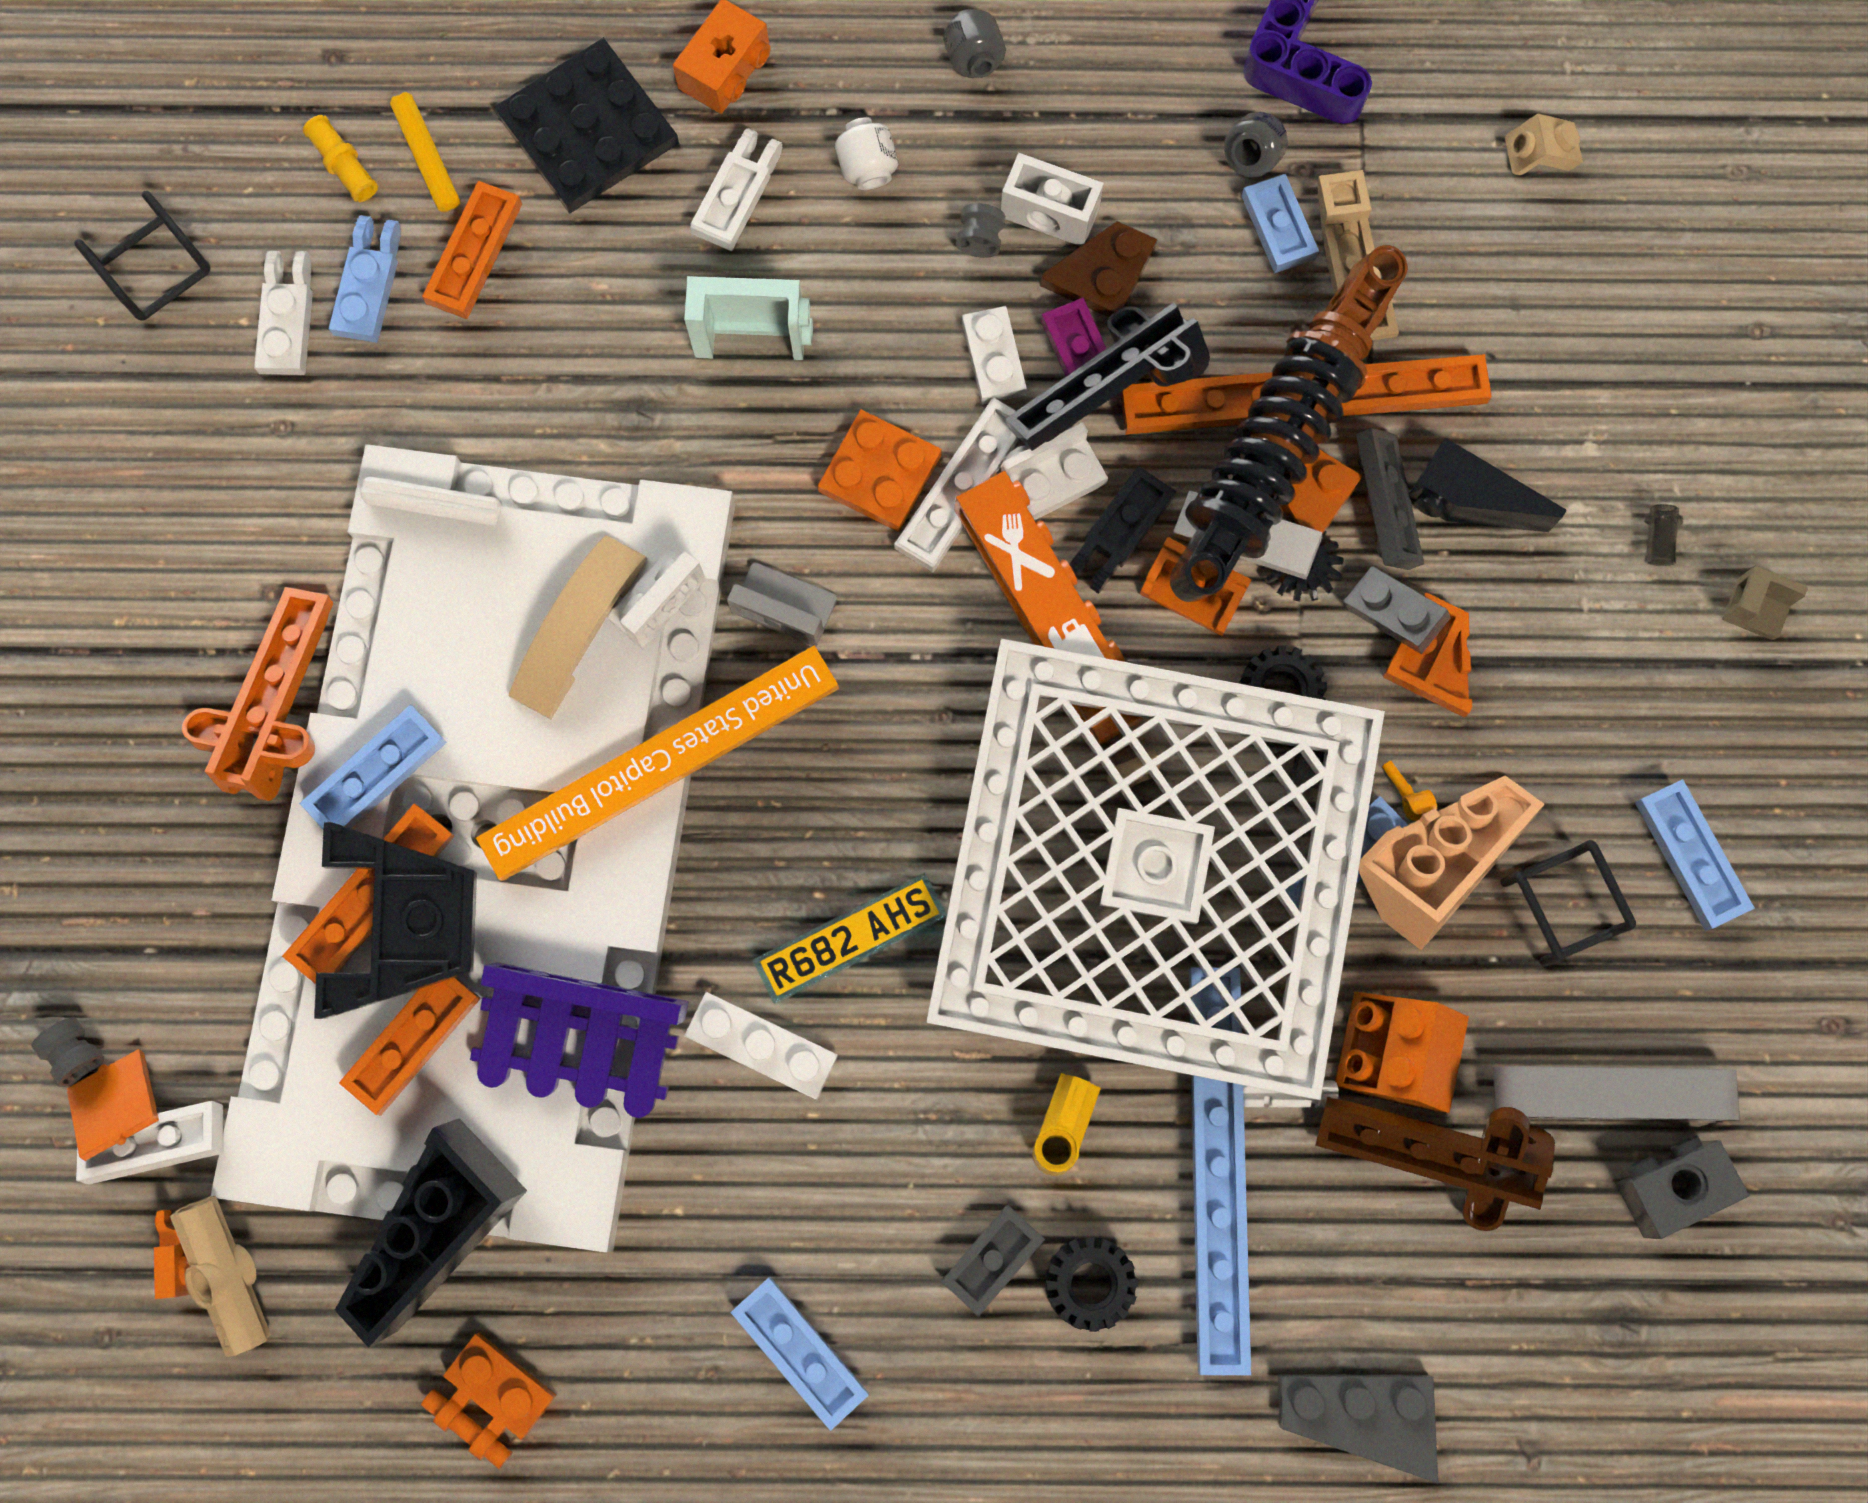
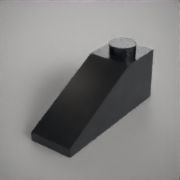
(1472, 491)

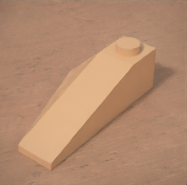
(1434, 864)

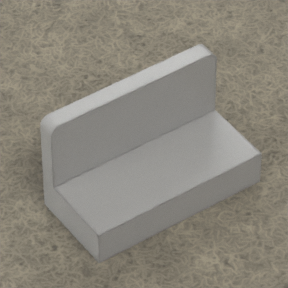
(783, 604)

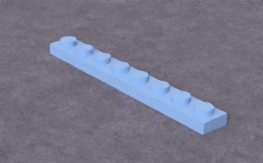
(1220, 1204)

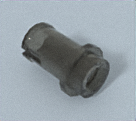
(1662, 534)

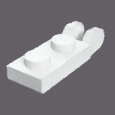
(735, 192)
(284, 317)

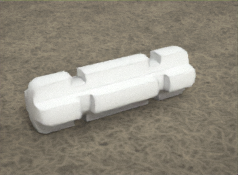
(1258, 1097)

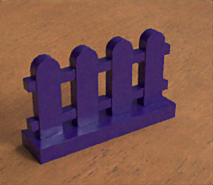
(552, 1032)

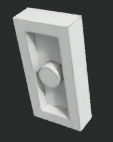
(994, 354)

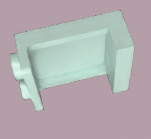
(746, 308)

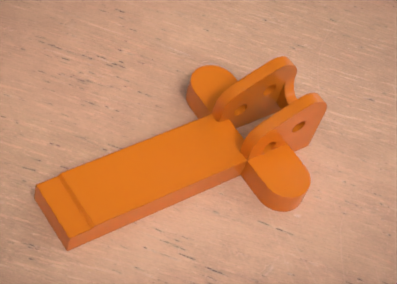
(265, 704)

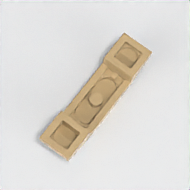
(1347, 233)
(573, 624)

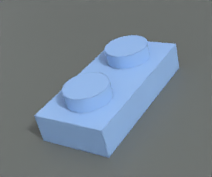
(1280, 223)

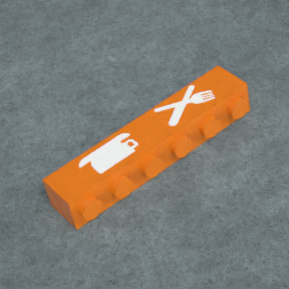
(1035, 580)

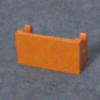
(1210, 612)

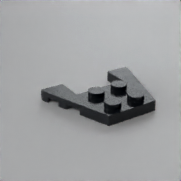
(419, 921)

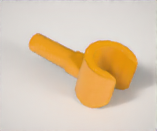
(1413, 803)

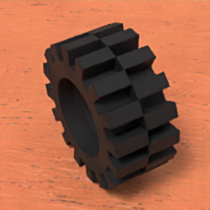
(1288, 664)
(1121, 1291)

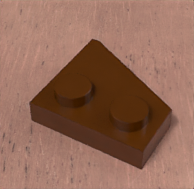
(1103, 269)

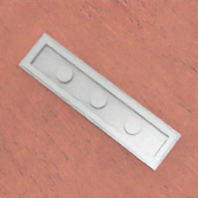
(975, 461)

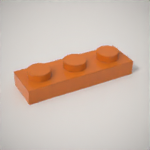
(472, 250)
(408, 1043)

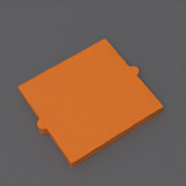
(112, 1104)

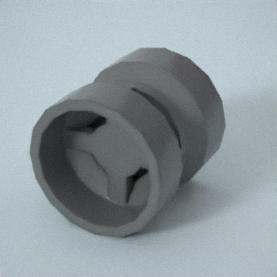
(67, 1052)

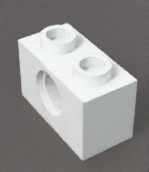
(1051, 199)

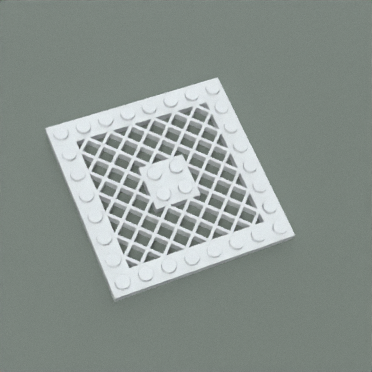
(1159, 868)

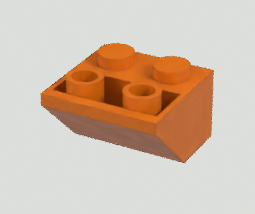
(1402, 1050)

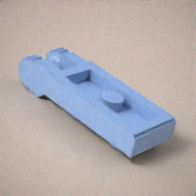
(366, 282)

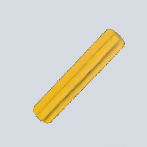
(425, 152)

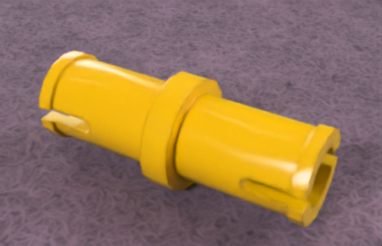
(340, 158)

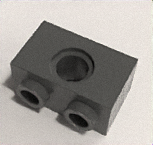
(1710, 1187)

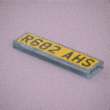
(849, 938)

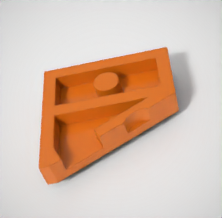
(1322, 493)
(1442, 669)

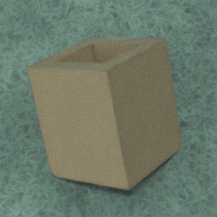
(1762, 602)

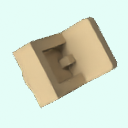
(1543, 142)

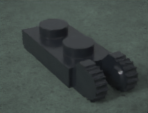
(1124, 525)

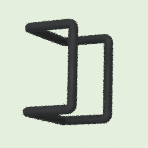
(162, 218)
(1557, 953)

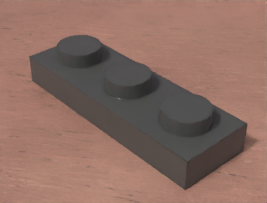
(1389, 499)

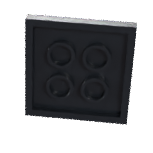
(586, 125)

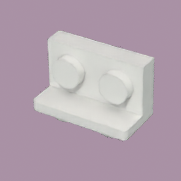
(1056, 470)
(657, 596)

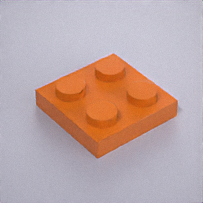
(879, 470)

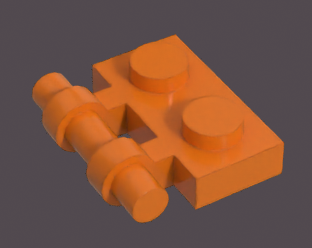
(498, 1387)

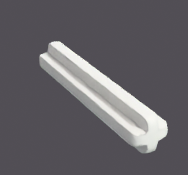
(430, 500)

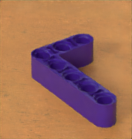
(1295, 58)

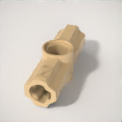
(220, 1276)

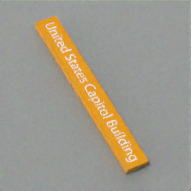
(657, 763)

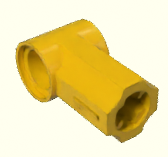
(1066, 1120)

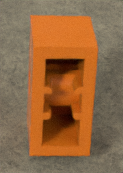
(722, 56)

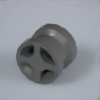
(980, 230)

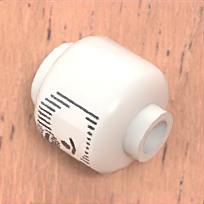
(866, 154)

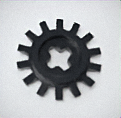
(1317, 577)

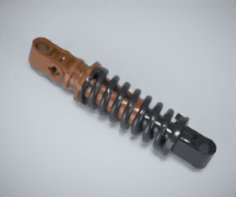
(1285, 426)

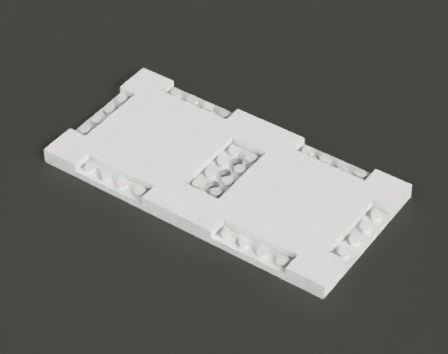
(442, 623)

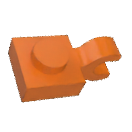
(169, 1260)

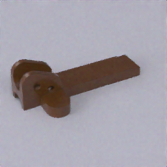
(1500, 1167)

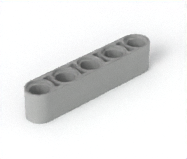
(1618, 1093)

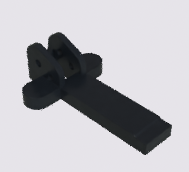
(1173, 356)

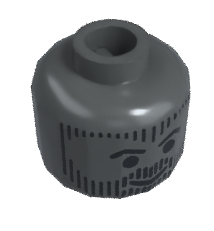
(973, 42)
(1255, 144)

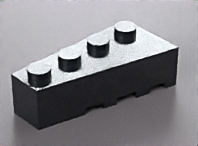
(438, 1220)

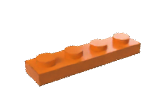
(349, 914)

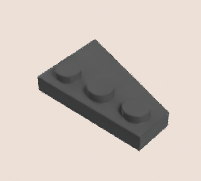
(1366, 1415)

